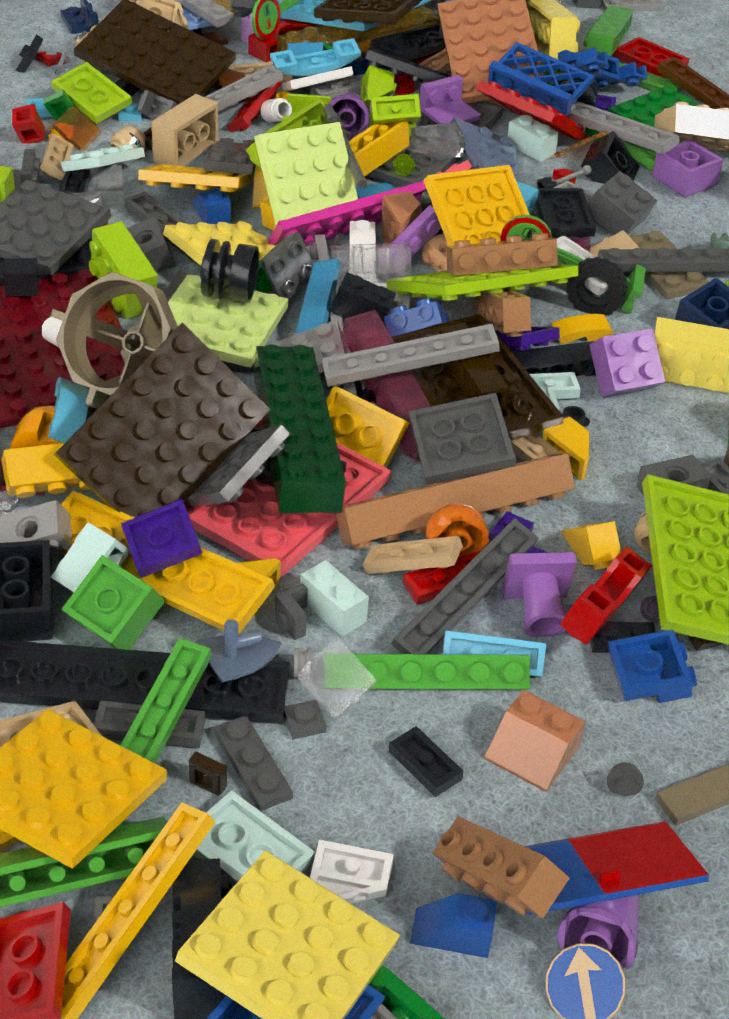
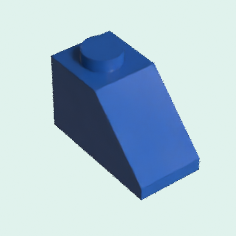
(213, 207)
(456, 924)

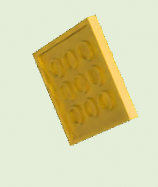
(185, 176)
(475, 202)
(69, 786)

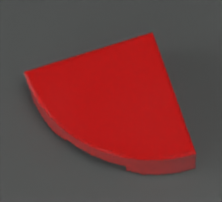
(48, 60)

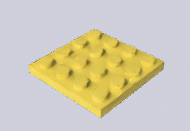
(195, 237)
(287, 945)

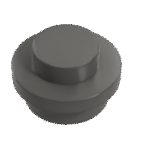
(625, 779)

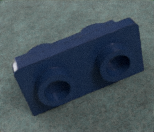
(81, 18)

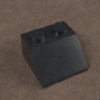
(609, 157)
(361, 296)

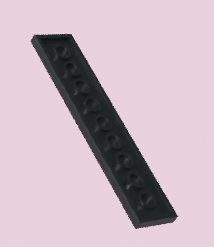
(88, 675)

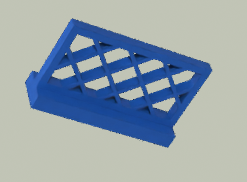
(535, 86)

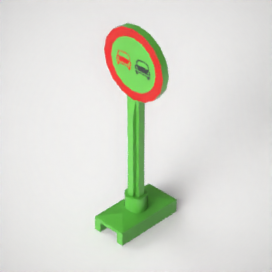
(267, 16)
(527, 225)

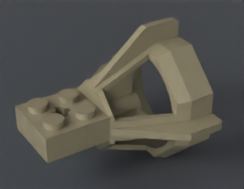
(135, 343)

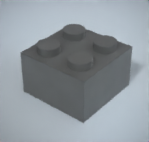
(621, 204)

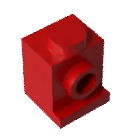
(28, 124)

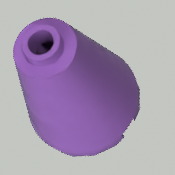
(352, 112)
(605, 924)

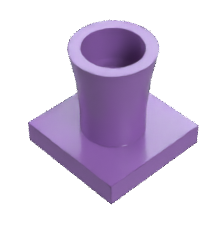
(542, 583)

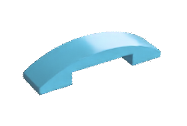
(316, 62)
(69, 409)

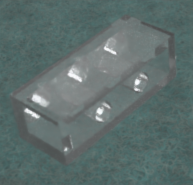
(373, 261)

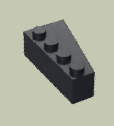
(195, 896)

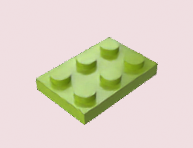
(92, 92)

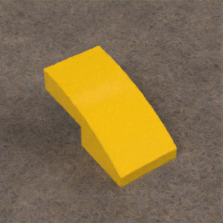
(587, 325)

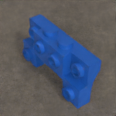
(604, 67)

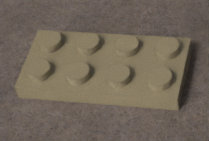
(668, 284)

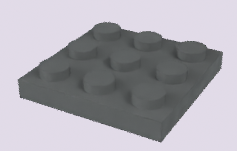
(462, 439)
(240, 465)

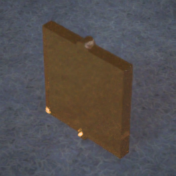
(76, 128)
(580, 144)

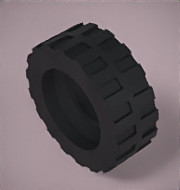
(603, 270)

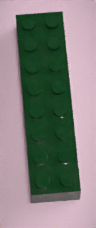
(309, 467)

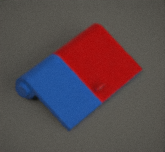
(621, 864)

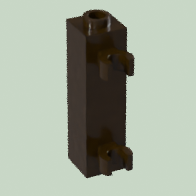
(479, 376)

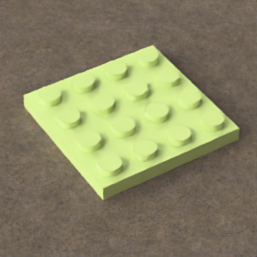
(305, 169)
(225, 325)

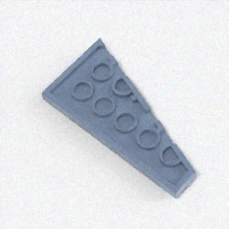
(487, 148)

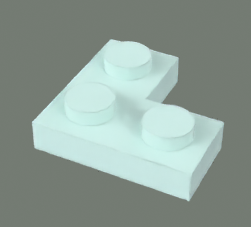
(558, 385)

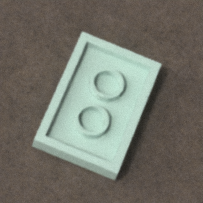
(102, 157)
(244, 834)

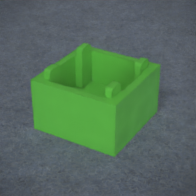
(113, 604)

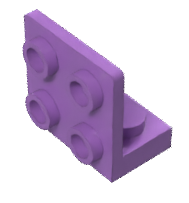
(443, 101)

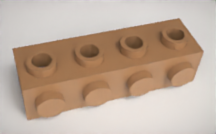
(501, 255)
(505, 310)
(500, 868)

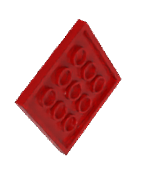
(544, 114)

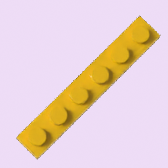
(132, 907)

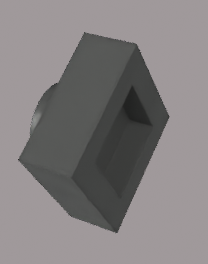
(304, 719)

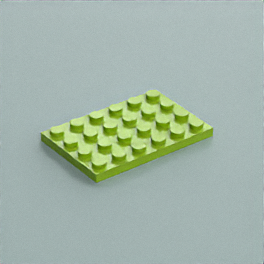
(471, 285)
(689, 557)

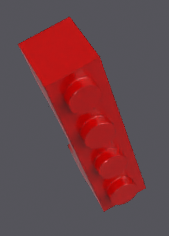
(262, 48)
(606, 596)

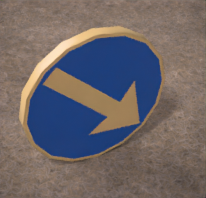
(585, 983)

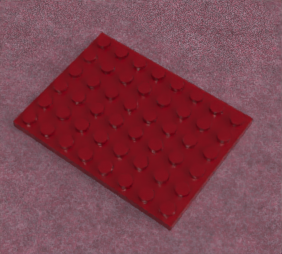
(30, 362)

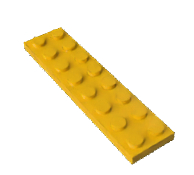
(201, 586)

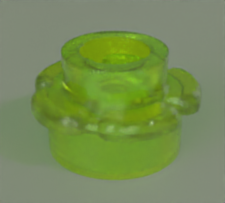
(403, 164)

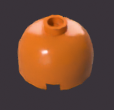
(462, 522)

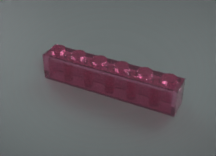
(395, 391)

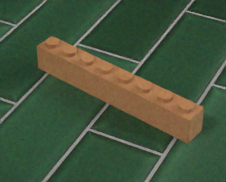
(494, 490)

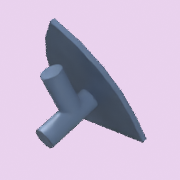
(239, 654)

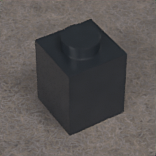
(20, 277)

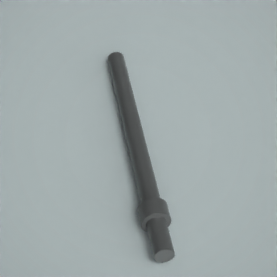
(332, 117)

